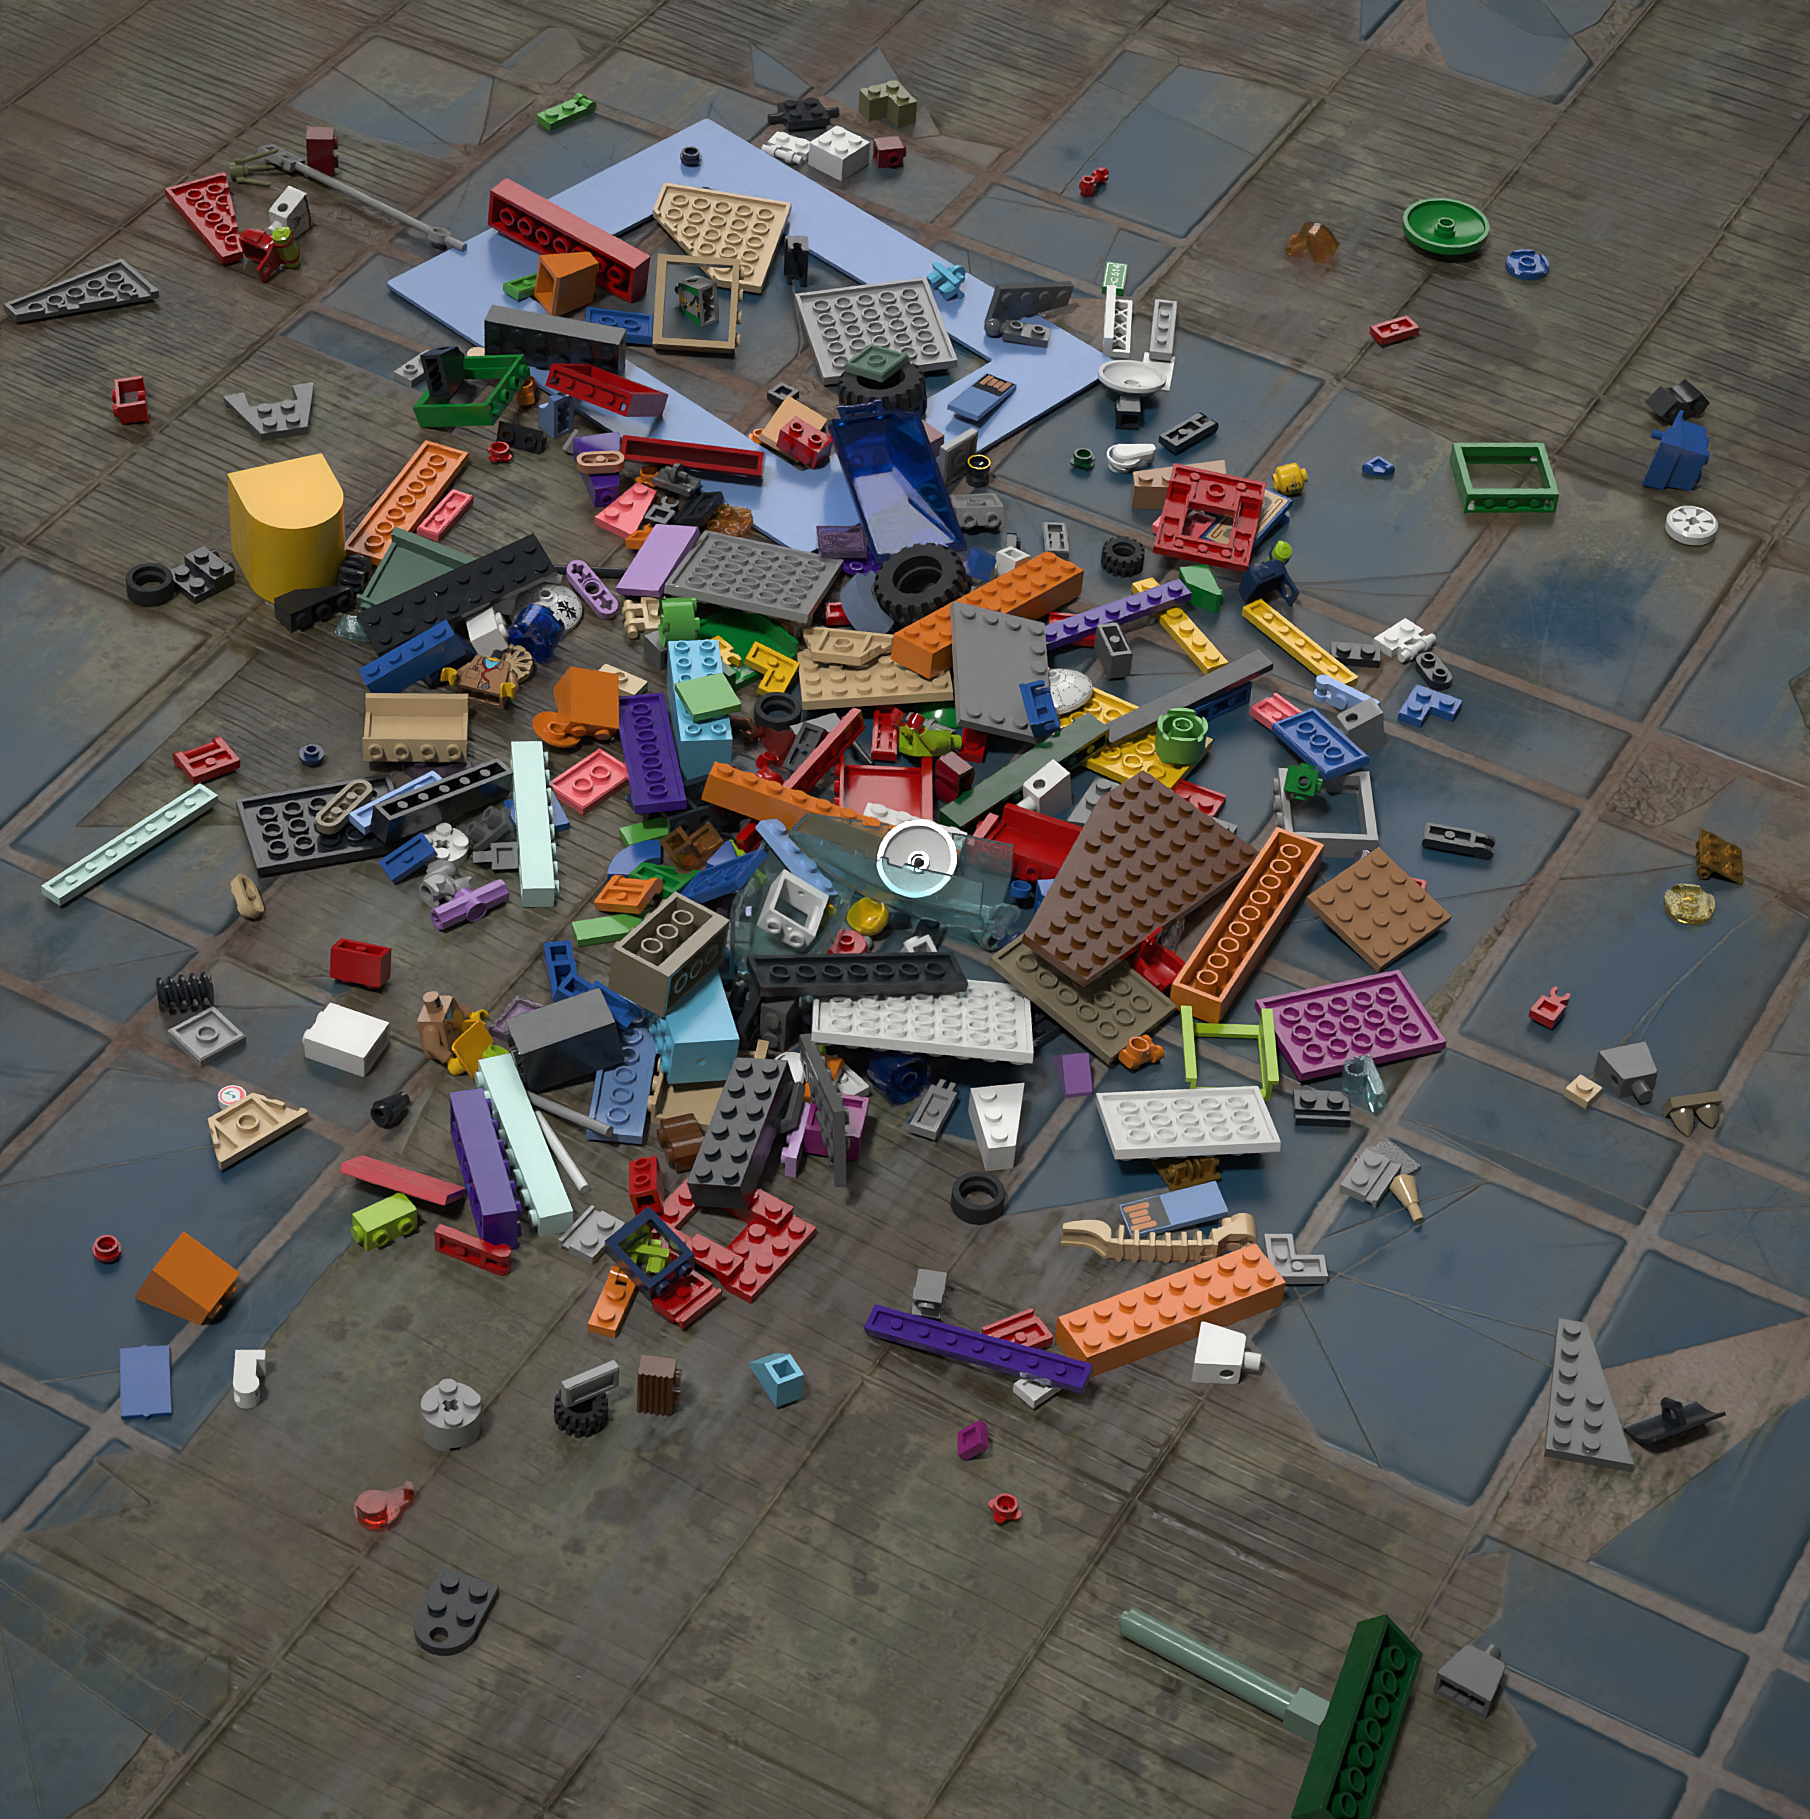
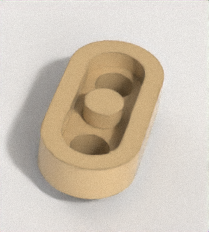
(246, 896)

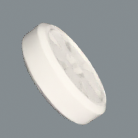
(1691, 525)

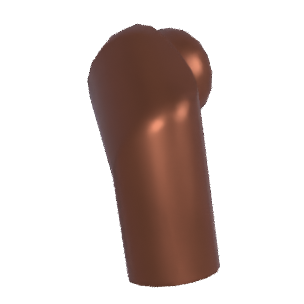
(747, 726)

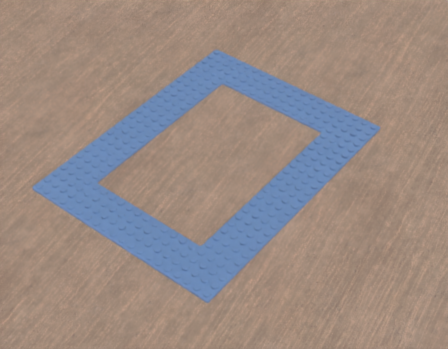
(787, 502)

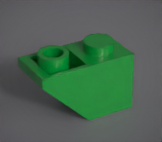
(1203, 587)

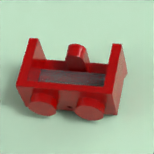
(130, 400)

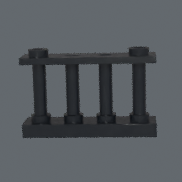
(697, 816)

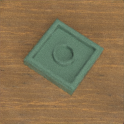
(876, 362)

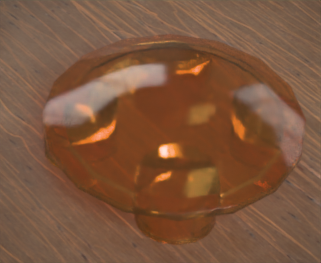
(730, 520)

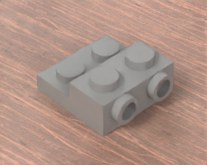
(978, 510)

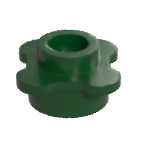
(1083, 458)

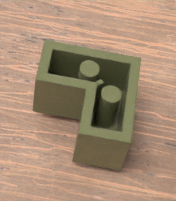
(888, 101)

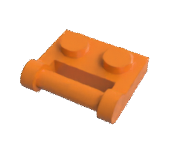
(627, 894)

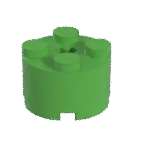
(677, 620)
(1181, 737)

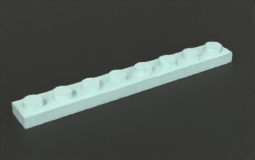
(129, 844)

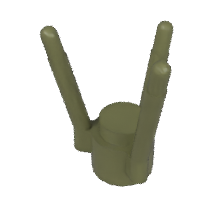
(240, 169)

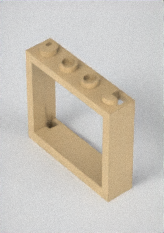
(691, 344)

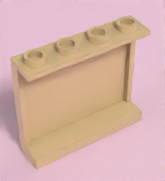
(415, 727)
(692, 1097)

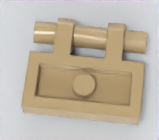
(647, 609)

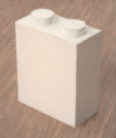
(346, 1039)

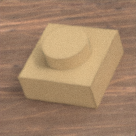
(1583, 1091)

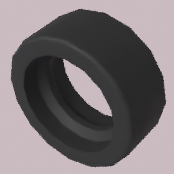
(145, 573)
(777, 701)
(975, 1213)

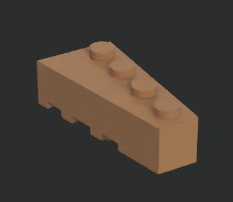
(1151, 486)

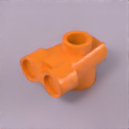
(525, 395)
(1140, 1051)

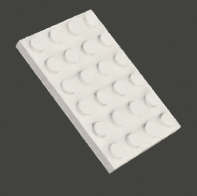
(1187, 1122)

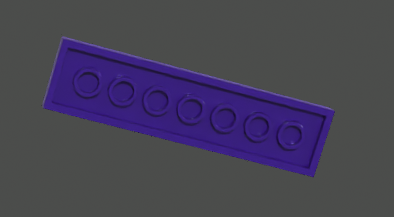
(650, 754)

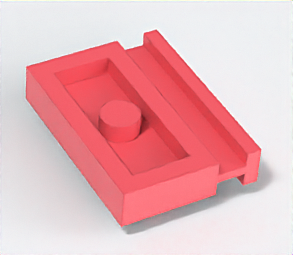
(1273, 710)

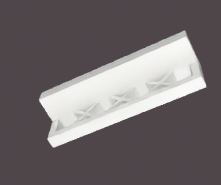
(1111, 327)

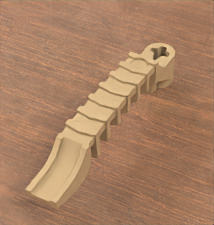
(1096, 1235)

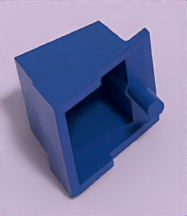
(1678, 456)

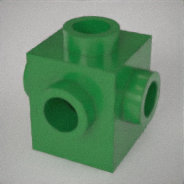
(1295, 775)

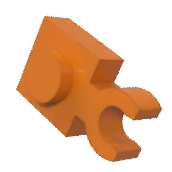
(638, 538)

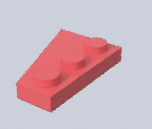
(627, 511)

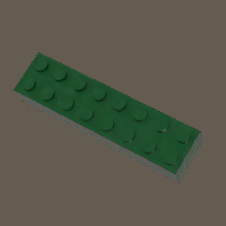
(1360, 1723)

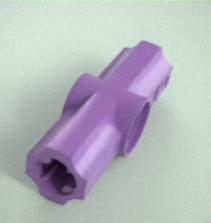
(469, 904)

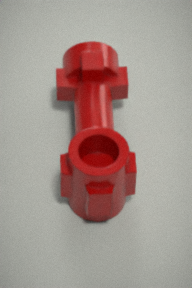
(1088, 183)

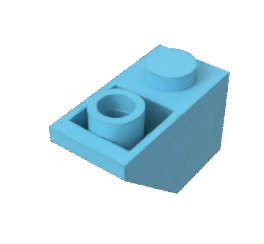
(779, 1377)

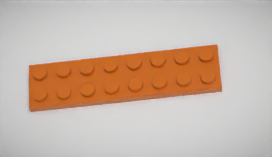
(407, 499)

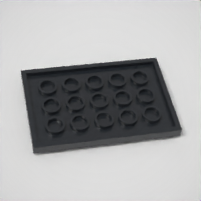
(285, 835)

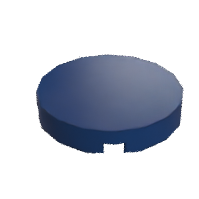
(1527, 265)

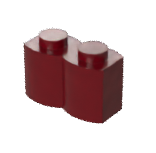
(953, 777)

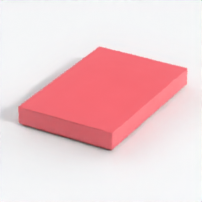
(590, 781)

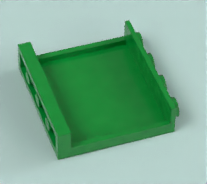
(741, 632)

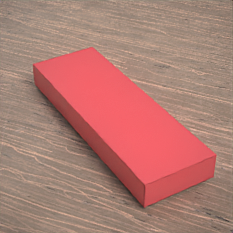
(445, 515)

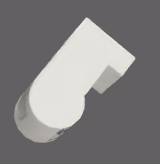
(247, 1369)

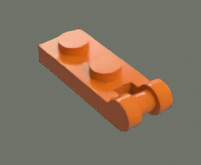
(612, 1304)

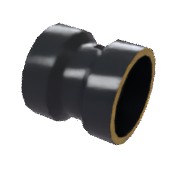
(978, 469)

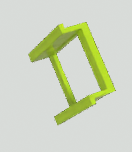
(1263, 1032)

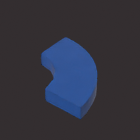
(633, 856)

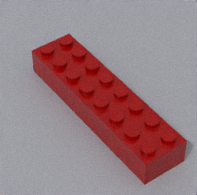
(557, 231)

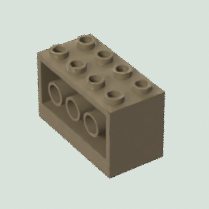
(668, 954)

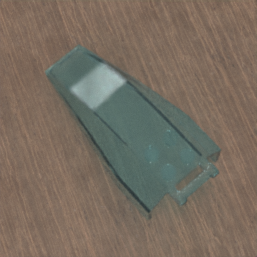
(966, 899)

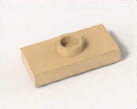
(627, 683)

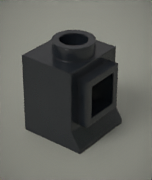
(1127, 412)

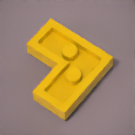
(775, 666)

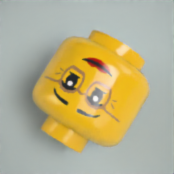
(1289, 479)

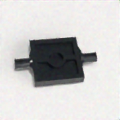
(803, 114)

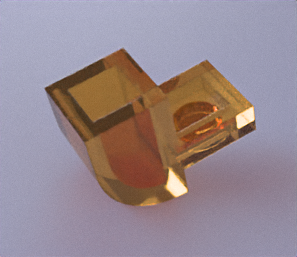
(1316, 239)
(690, 851)

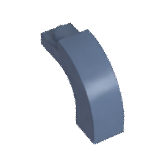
(861, 607)

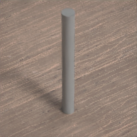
(570, 1114)

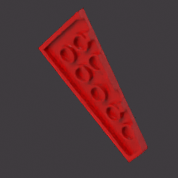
(210, 213)

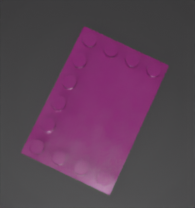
(1349, 1020)

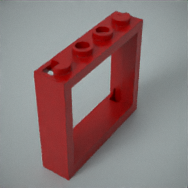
(606, 390)

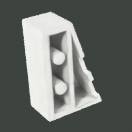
(995, 1122)

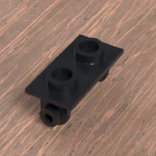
(521, 437)

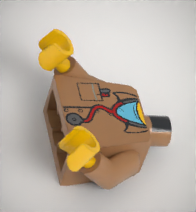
(485, 680)
(441, 1026)

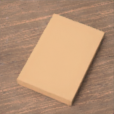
(785, 413)

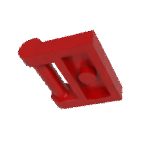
(207, 760)

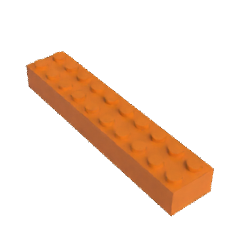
(1022, 592)
(1247, 925)

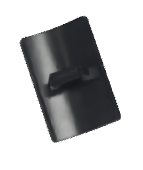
(1671, 1422)

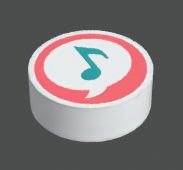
(230, 1095)

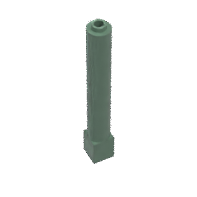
(1299, 1711)

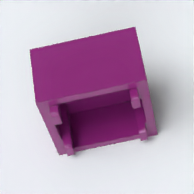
(858, 1115)

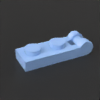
(1341, 697)

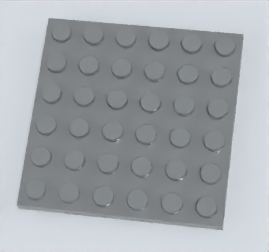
(885, 314)
(754, 577)

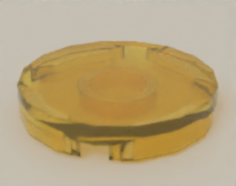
(1689, 904)

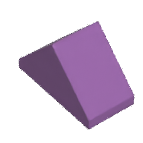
(1074, 1074)

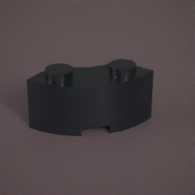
(1684, 397)

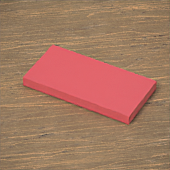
(402, 1180)

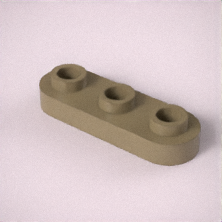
(336, 811)

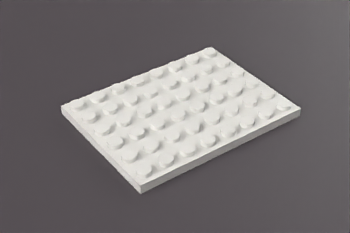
(982, 1023)

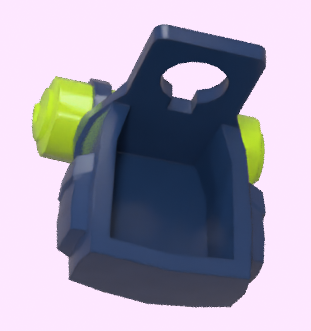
(1270, 576)

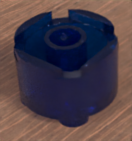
(536, 631)
(898, 1074)

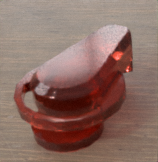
(777, 743)
(381, 1507)

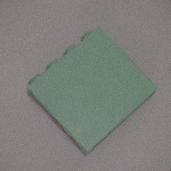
(408, 564)

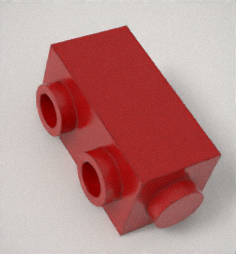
(646, 1184)

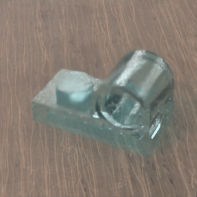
(1362, 1077)

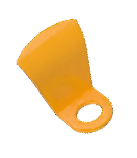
(471, 1045)

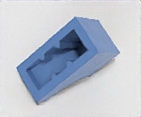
(557, 415)

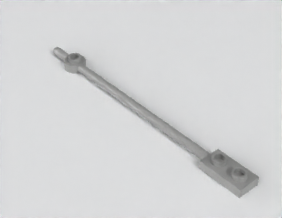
(291, 162)

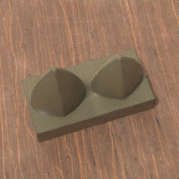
(1682, 1109)

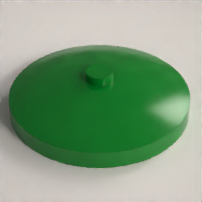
(1445, 226)

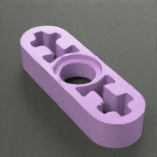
(591, 579)

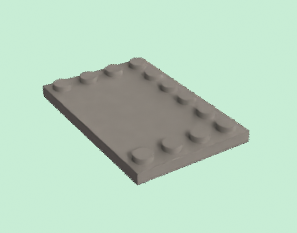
(990, 660)

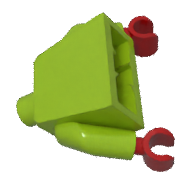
(923, 740)

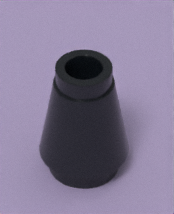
(388, 1109)

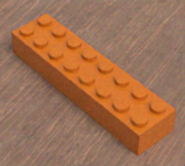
(1170, 1310)

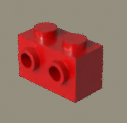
(804, 442)
(360, 963)

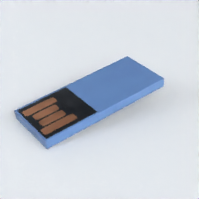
(981, 396)
(1174, 1209)

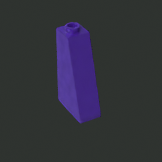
(601, 486)

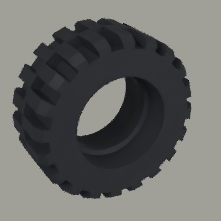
(900, 391)
(915, 568)

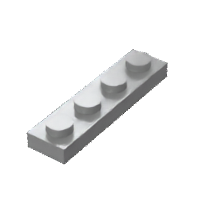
(1163, 330)

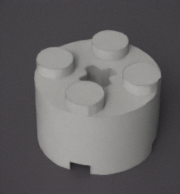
(450, 1415)

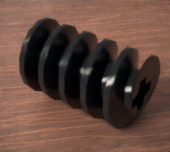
(184, 990)

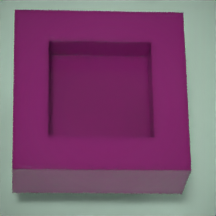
(972, 1440)

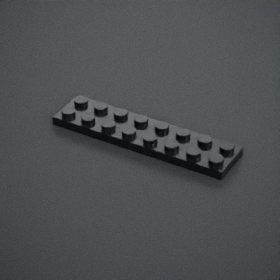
(457, 594)
(856, 973)

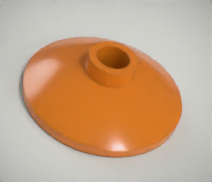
(548, 728)

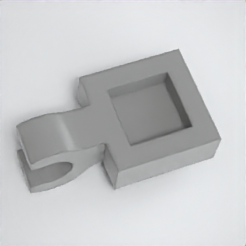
(501, 855)

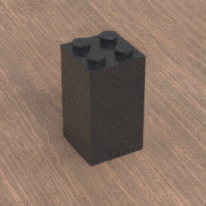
(564, 1040)

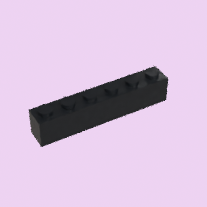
(441, 800)

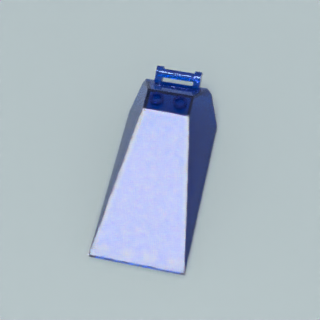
(893, 479)

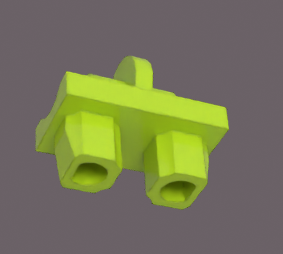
(650, 1252)

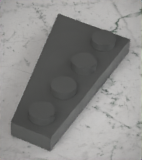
(1027, 299)

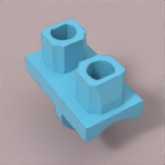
(950, 278)

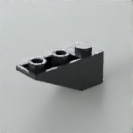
(307, 606)

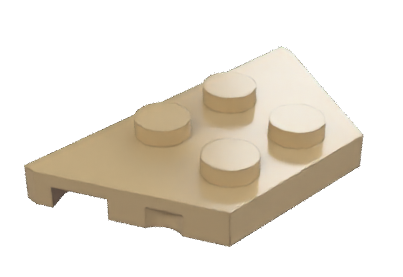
(844, 646)
(249, 1126)

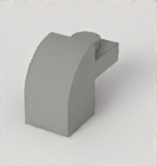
(929, 1293)

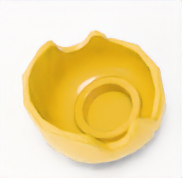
(867, 917)

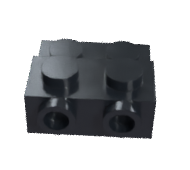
(203, 575)

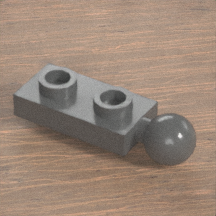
(1018, 332)

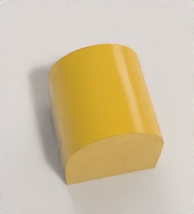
(287, 525)

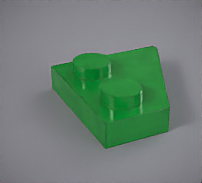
(671, 880)

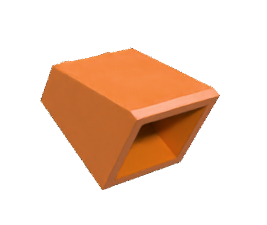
(565, 281)
(588, 703)
(189, 1281)

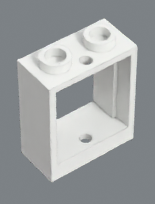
(810, 902)

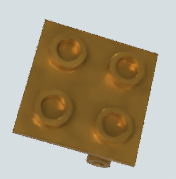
(1718, 856)
(1188, 1171)

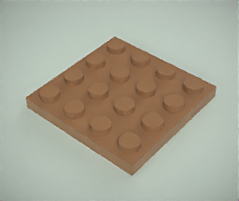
(1378, 909)

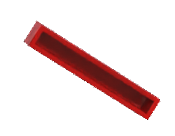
(693, 456)

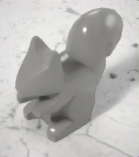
(440, 883)

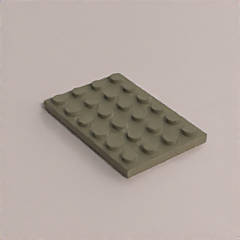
(1098, 1015)

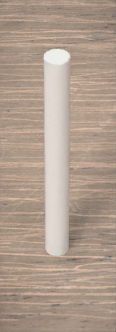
(562, 1154)

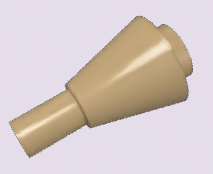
(1405, 1190)

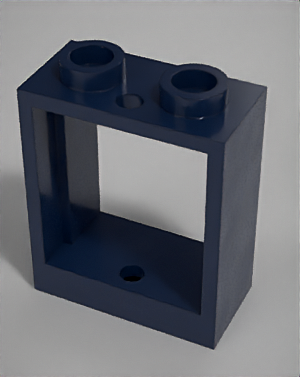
(635, 1231)

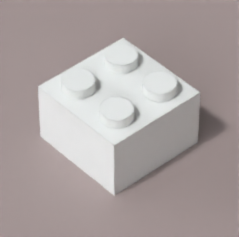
(839, 153)

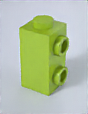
(384, 1221)

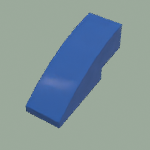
(979, 563)
(558, 963)
(620, 1008)

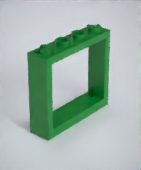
(509, 368)
(1504, 499)

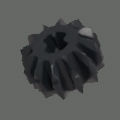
(356, 572)

